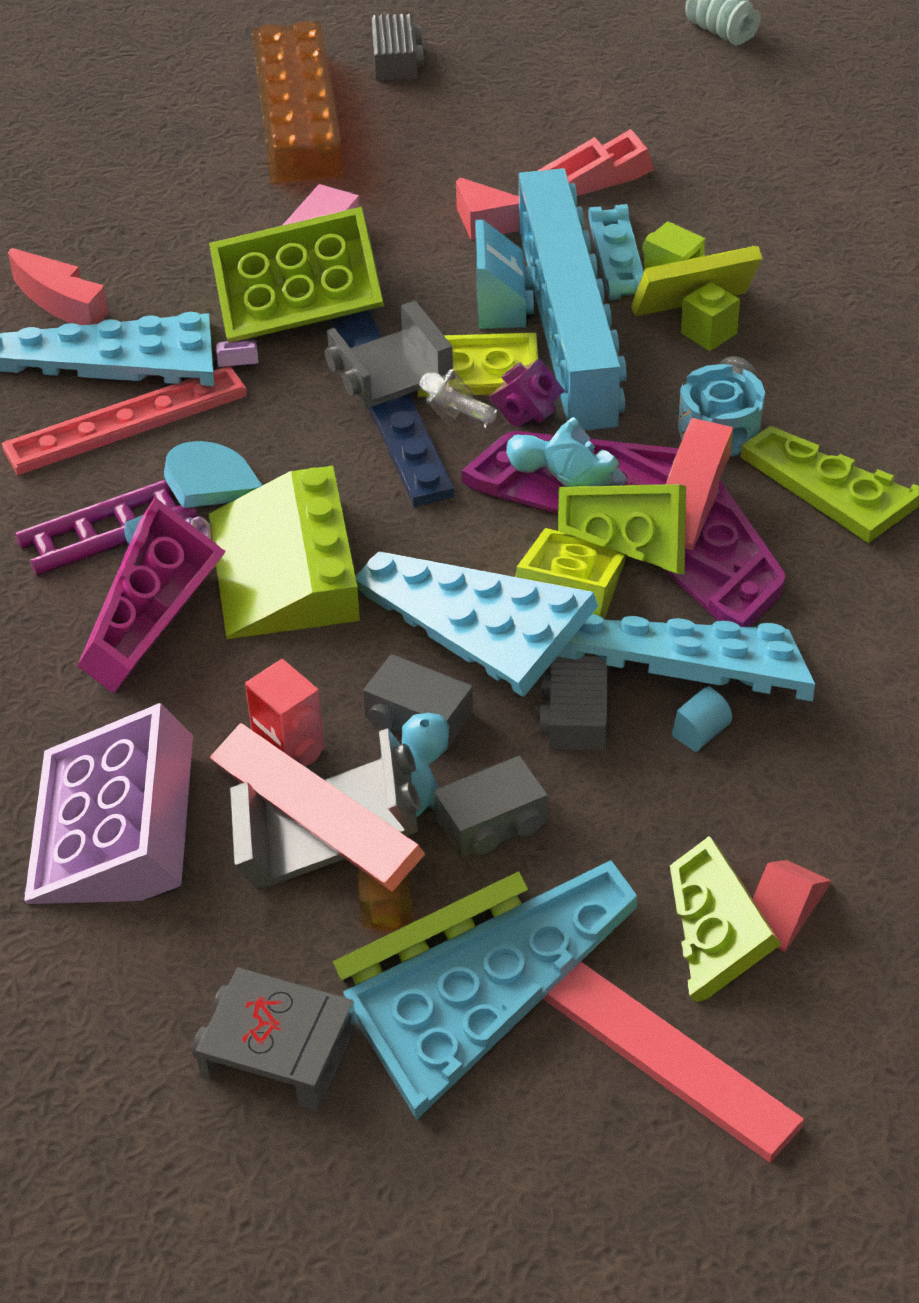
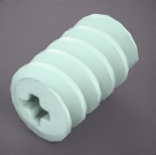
(728, 18)

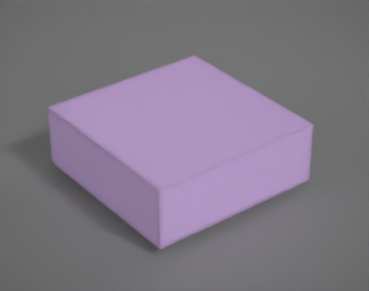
(237, 353)

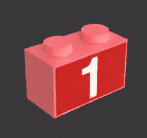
(286, 712)

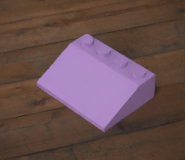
(112, 813)

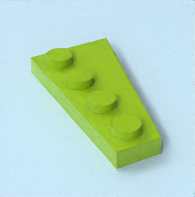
(832, 484)
(412, 938)

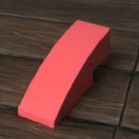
(600, 166)
(59, 288)
(699, 468)

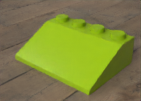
(296, 274)
(285, 557)

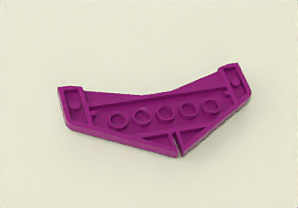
(726, 570)

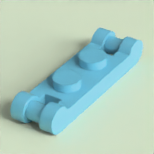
(616, 250)

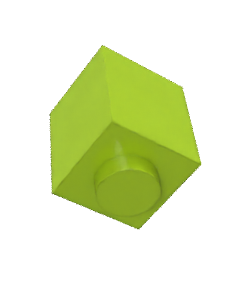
(671, 245)
(710, 316)

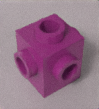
(527, 393)

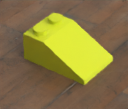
(573, 564)

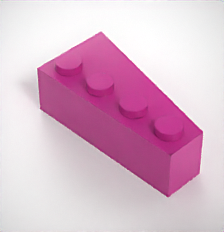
(153, 584)

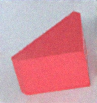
(487, 204)
(788, 898)

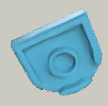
(207, 474)

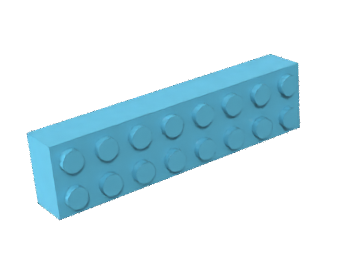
(571, 300)

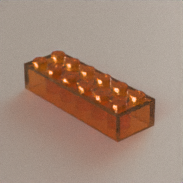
(297, 103)

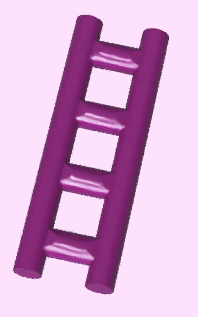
(81, 522)

